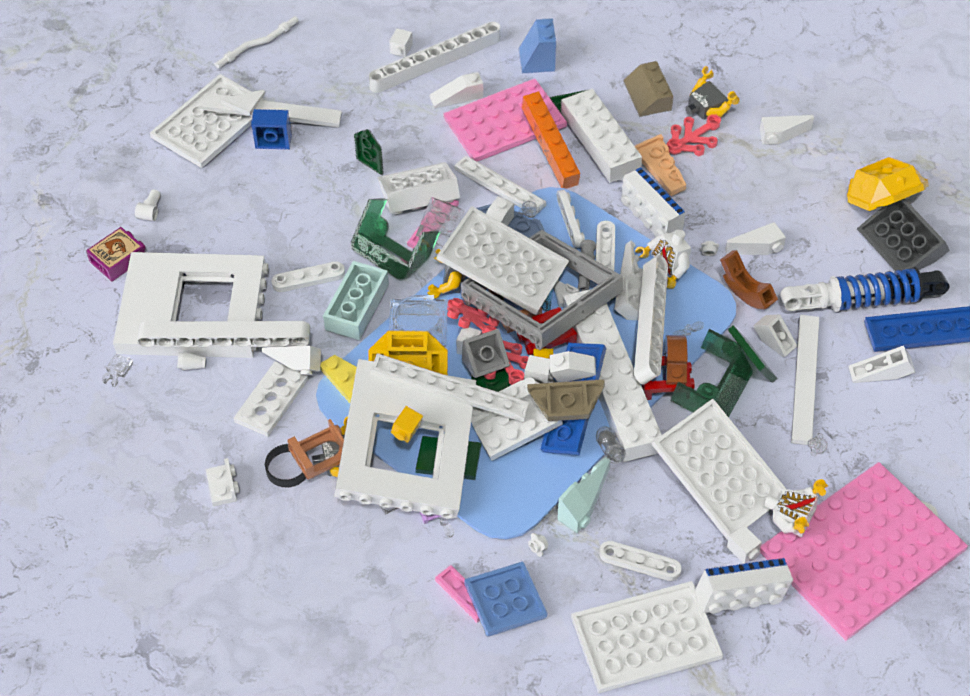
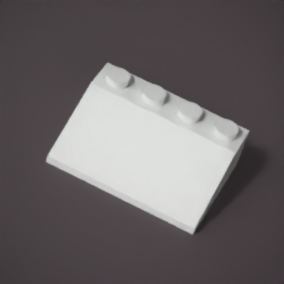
(415, 187)

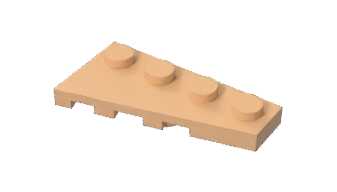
(661, 165)

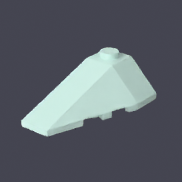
(580, 498)

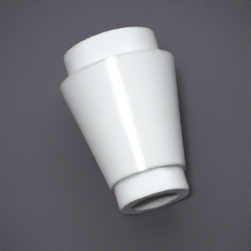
(190, 361)

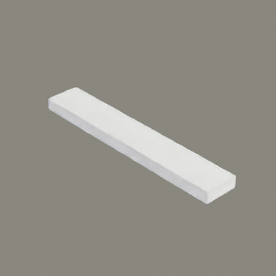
(497, 183)

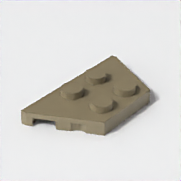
(567, 399)

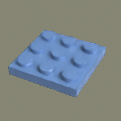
(505, 598)

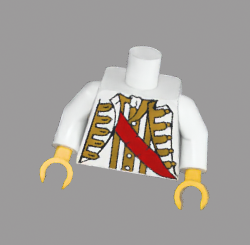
(674, 250)
(796, 507)

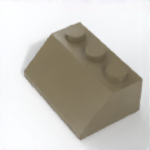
(649, 89)

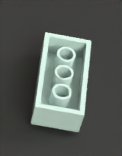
(356, 300)

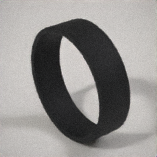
(285, 483)

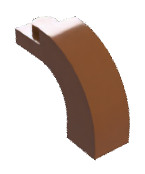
(744, 285)
(676, 359)

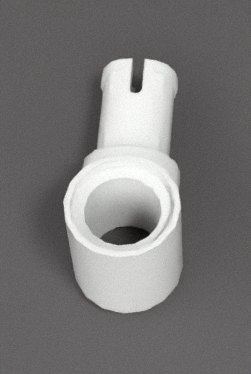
(148, 209)

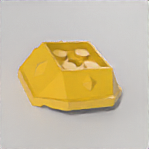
(884, 183)
(412, 347)

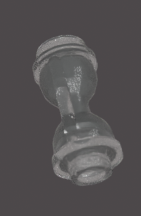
(610, 444)

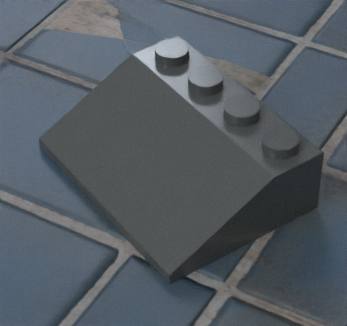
(903, 237)

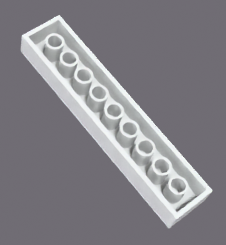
(622, 396)

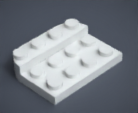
(505, 434)

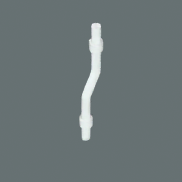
(230, 56)

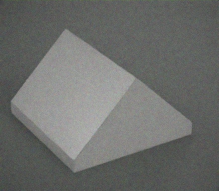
(484, 353)

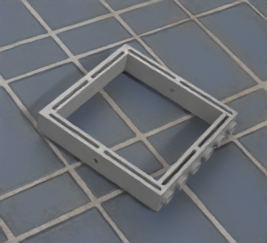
(542, 334)

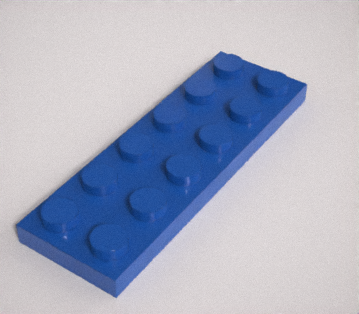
(919, 328)
(570, 435)

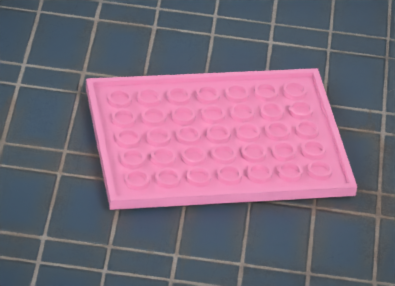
(865, 550)

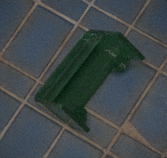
(374, 245)
(731, 384)

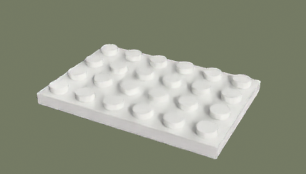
(203, 133)
(503, 260)
(719, 468)
(645, 637)

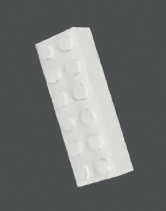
(601, 135)

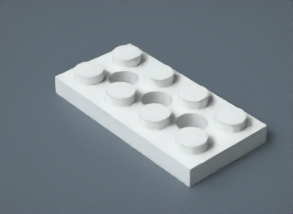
(276, 408)

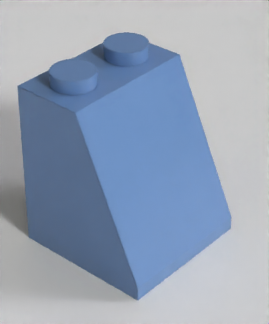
(539, 48)

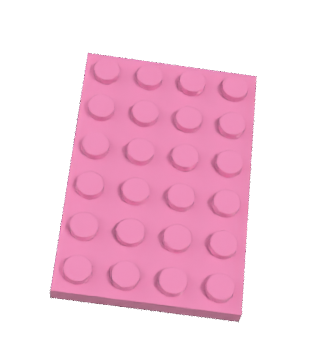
(498, 121)

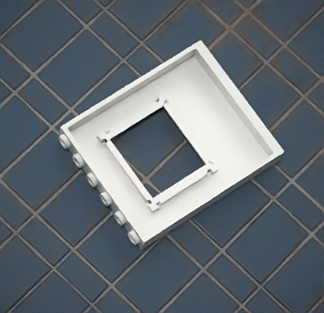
(155, 288)
(394, 489)

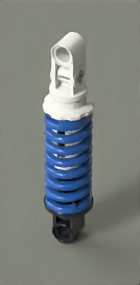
(843, 292)

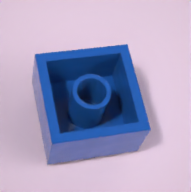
(271, 129)

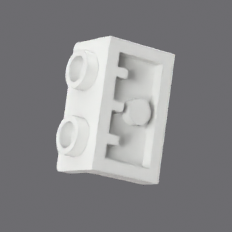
(221, 484)

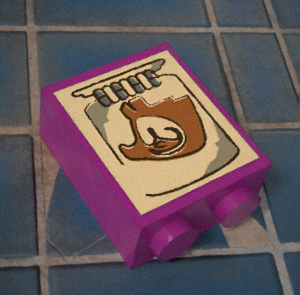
(113, 253)

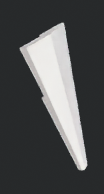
(628, 300)

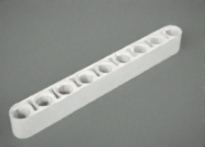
(434, 57)
(651, 320)
(224, 334)

